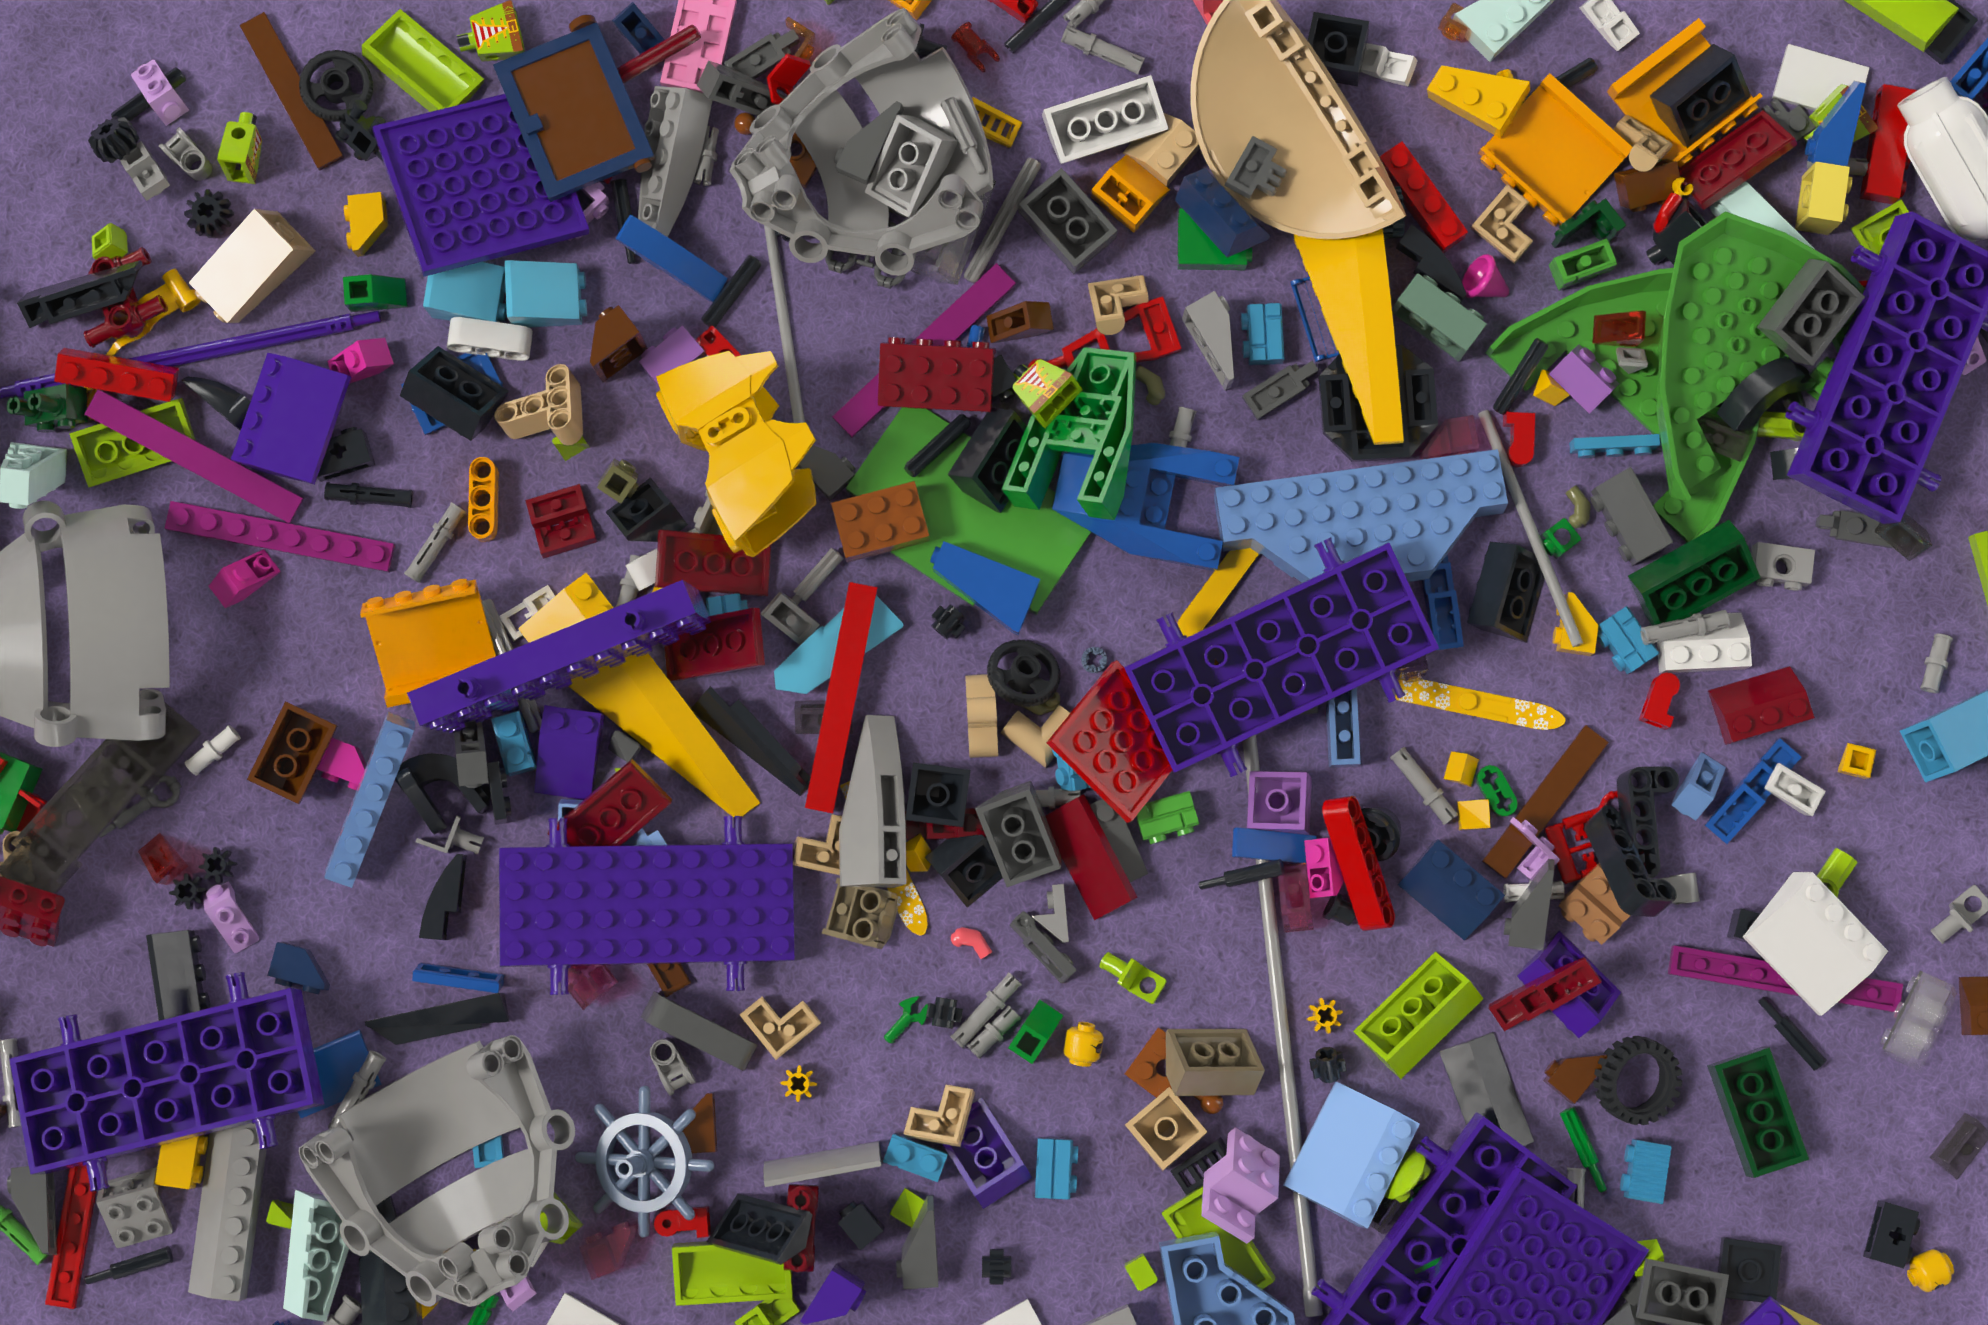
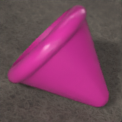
(1484, 279)

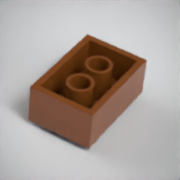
(880, 521)

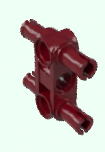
(125, 310)
(804, 1198)

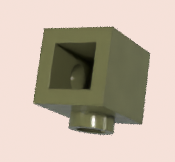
(619, 480)

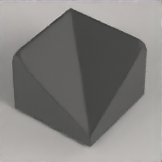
(624, 746)

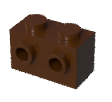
(1641, 188)

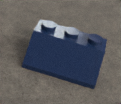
(1219, 213)
(1451, 889)

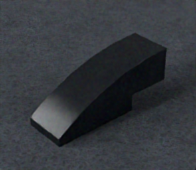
(1431, 261)
(444, 898)

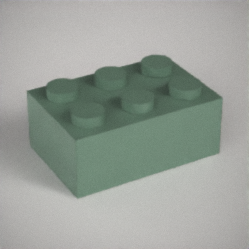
(1439, 316)

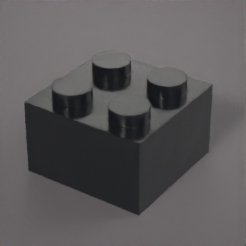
(1339, 45)

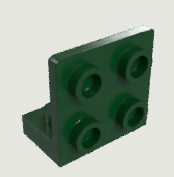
(1601, 215)

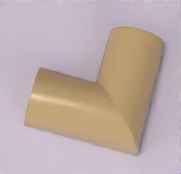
(1646, 145)
(1497, 227)
(1111, 296)
(1033, 738)
(818, 854)
(776, 1033)
(948, 1123)

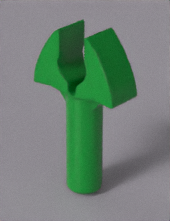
(905, 1020)

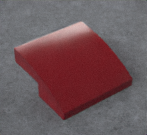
(556, 509)

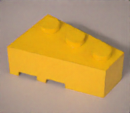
(1479, 97)

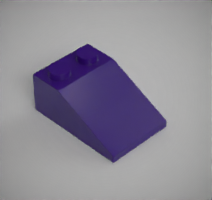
(568, 752)
(987, 1157)

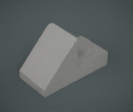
(790, 618)
(1056, 922)

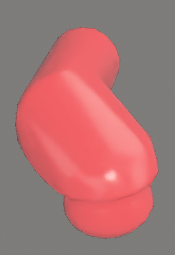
(973, 938)

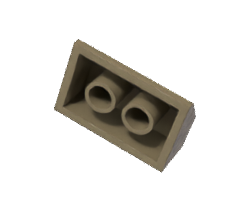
(1212, 1062)

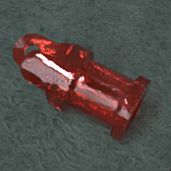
(973, 45)

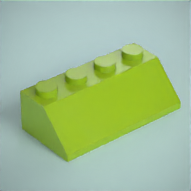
(1418, 1014)

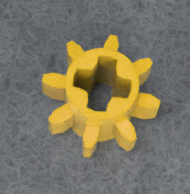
(1332, 1013)
(790, 1083)

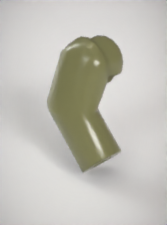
(1154, 385)
(1582, 507)
(1046, 707)

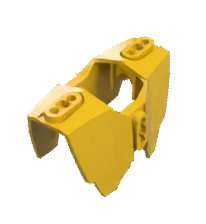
(752, 459)

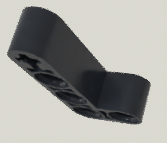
(1644, 798)
(1624, 868)

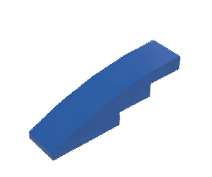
(671, 258)
(1443, 607)
(1750, 792)

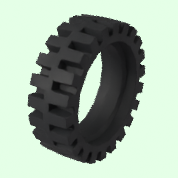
(1663, 1093)

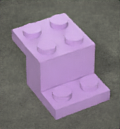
(1240, 1185)

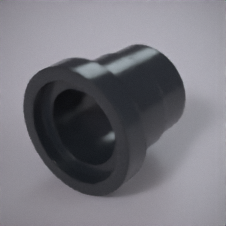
(1339, 910)

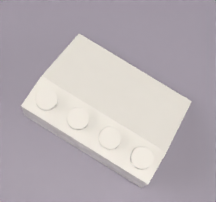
(1814, 942)

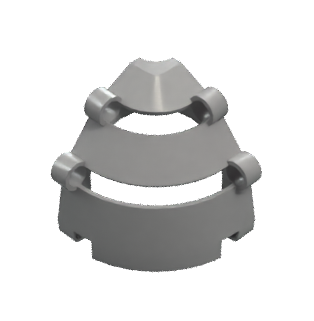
(857, 223)
(113, 626)
(422, 1125)

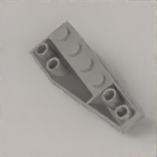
(676, 138)
(874, 811)

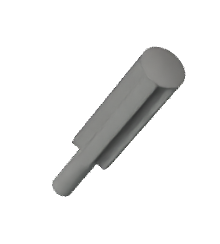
(962, 132)
(817, 576)

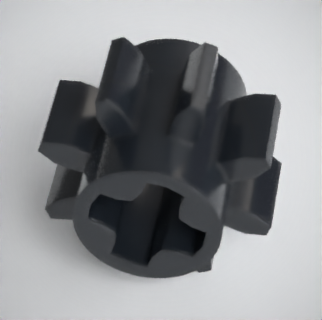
(948, 622)
(208, 865)
(196, 889)
(944, 1012)
(1328, 1065)
(996, 1266)

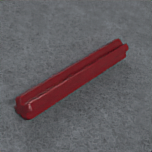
(659, 53)

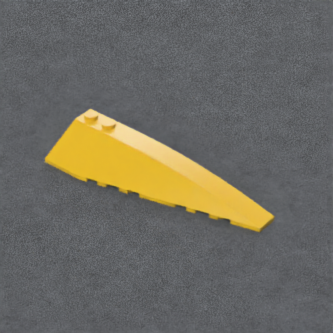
(1357, 308)
(646, 704)

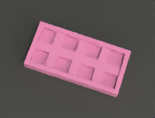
(714, 23)

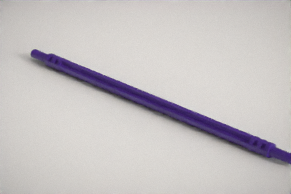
(223, 347)

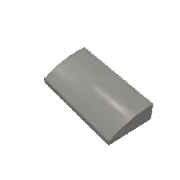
(822, 1164)

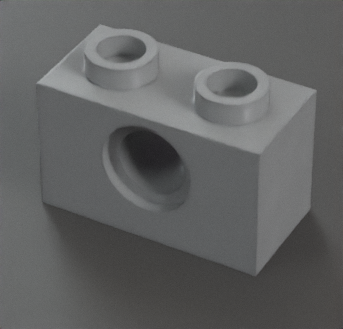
(1797, 561)

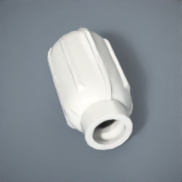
(1950, 153)

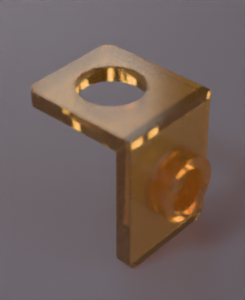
(1451, 28)
(806, 49)

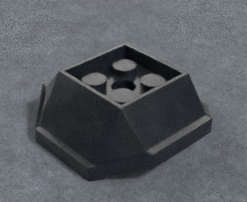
(1344, 419)

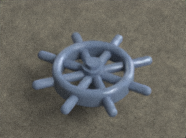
(644, 1162)

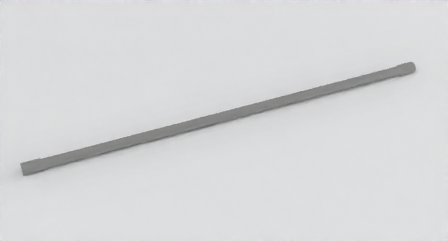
(1312, 1304)

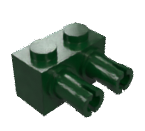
(51, 407)

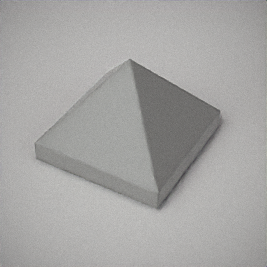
(1631, 359)

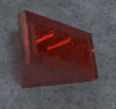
(1619, 329)
(162, 860)

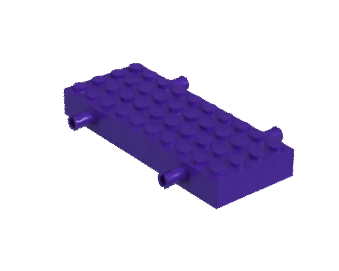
(1895, 370)
(560, 657)
(1281, 657)
(645, 904)
(166, 1081)
(1434, 1226)

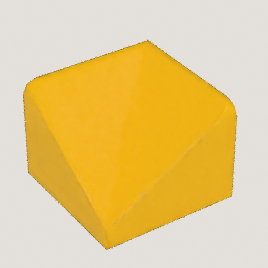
(1857, 761)
(1473, 814)

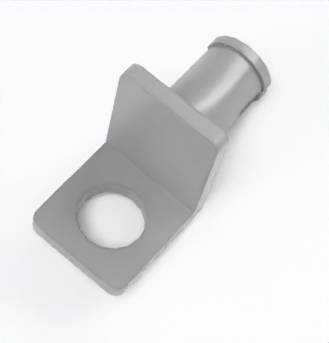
(458, 838)
(1960, 916)

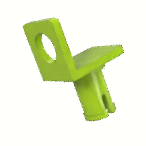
(1131, 976)

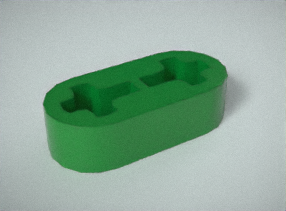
(1502, 787)

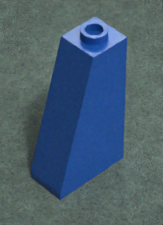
(988, 584)

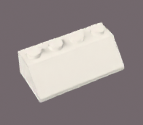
(1104, 119)

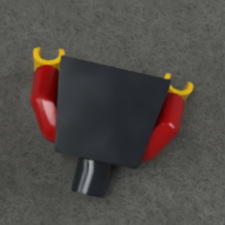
(1674, 223)

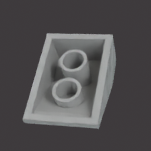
(910, 164)
(1210, 328)

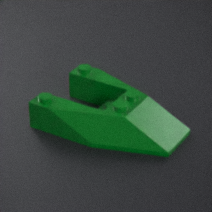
(1092, 424)

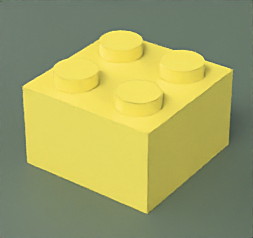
(1823, 198)

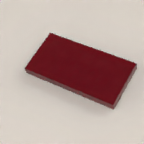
(1735, 159)
(710, 564)
(728, 644)
(616, 809)
(1090, 857)

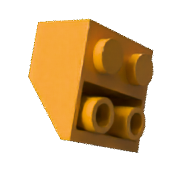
(1129, 192)

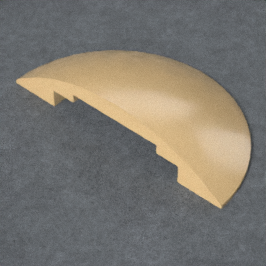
(1267, 82)

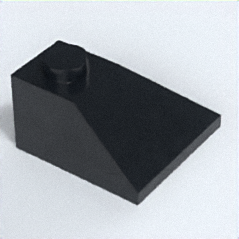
(645, 514)
(938, 794)
(966, 866)

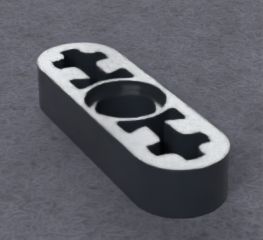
(421, 800)

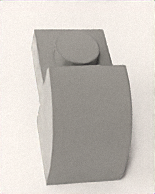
(145, 172)

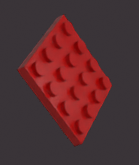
(1113, 744)

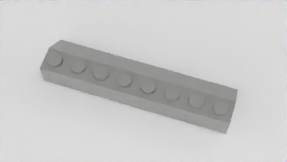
(228, 1214)

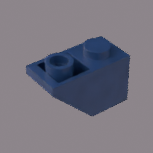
(299, 966)

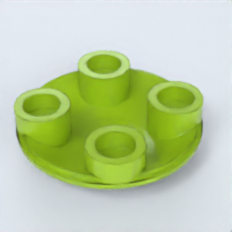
(1409, 1173)

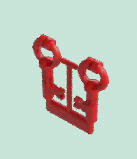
(1563, 852)

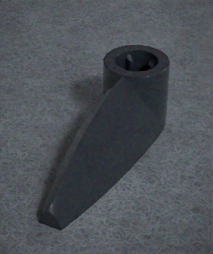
(222, 398)

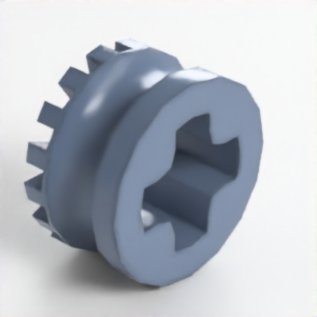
(1092, 669)

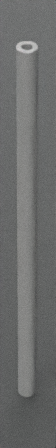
(784, 325)
(1531, 530)

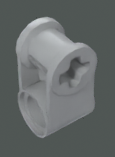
(185, 153)
(1685, 887)
(671, 1067)

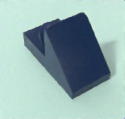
(637, 29)

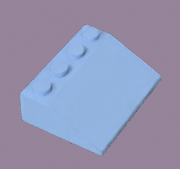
(1351, 1155)

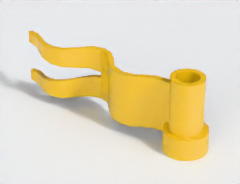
(176, 295)

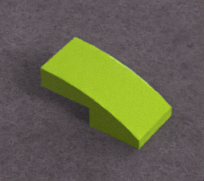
(770, 1312)

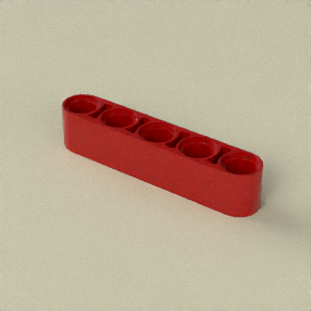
(1358, 863)

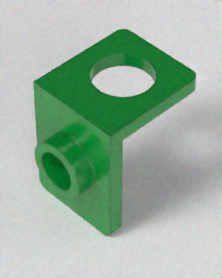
(1551, 544)

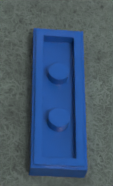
(1269, 845)
(458, 977)

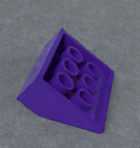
(290, 418)

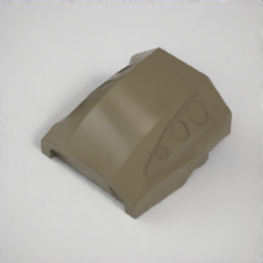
(862, 915)

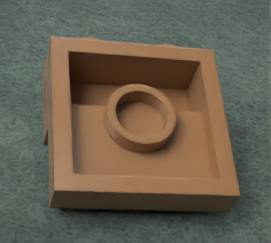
(1593, 907)

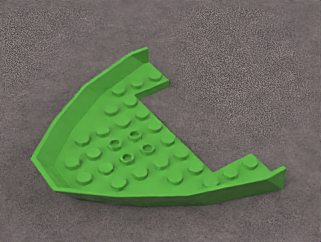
(1572, 323)
(1710, 338)

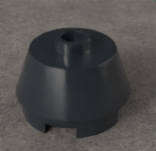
(1383, 830)

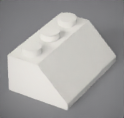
(1714, 651)

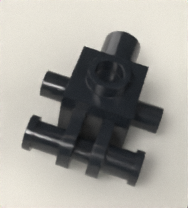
(358, 132)

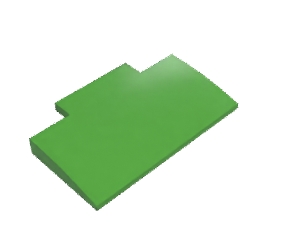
(1018, 537)

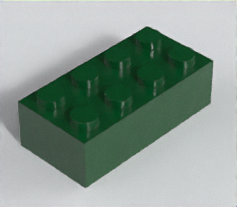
(1695, 575)
(1758, 1112)

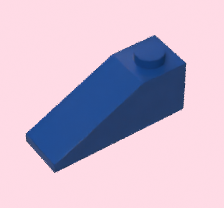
(1835, 134)

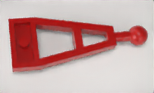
(1156, 325)

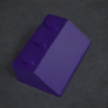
(1584, 1010)
(836, 1296)

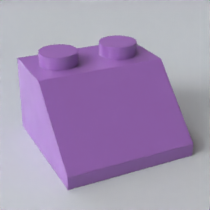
(1279, 801)

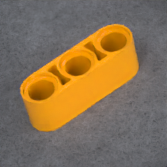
(480, 486)

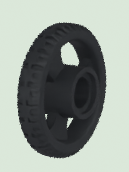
(312, 91)
(1020, 682)

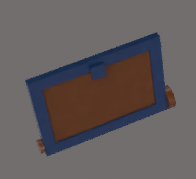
(574, 110)

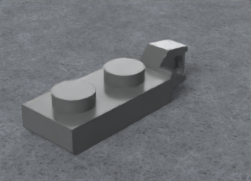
(763, 54)
(1279, 389)
(1851, 528)
(1042, 947)

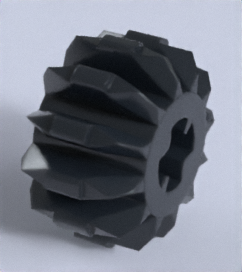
(113, 139)
(197, 214)

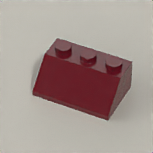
(1760, 705)

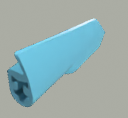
(814, 658)

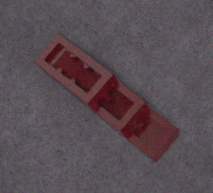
(930, 831)
(1544, 993)

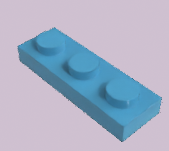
(1614, 445)

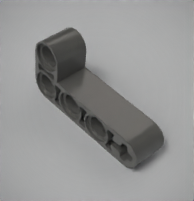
(698, 1031)

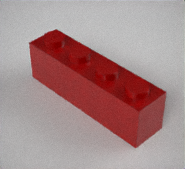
(1886, 148)
(1423, 198)
(116, 374)

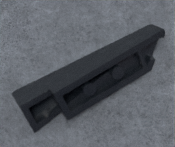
(79, 295)
(752, 738)
(441, 1019)

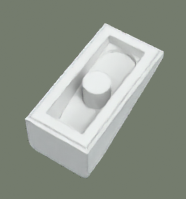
(1794, 790)

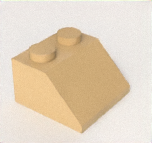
(1166, 151)
(1166, 1129)

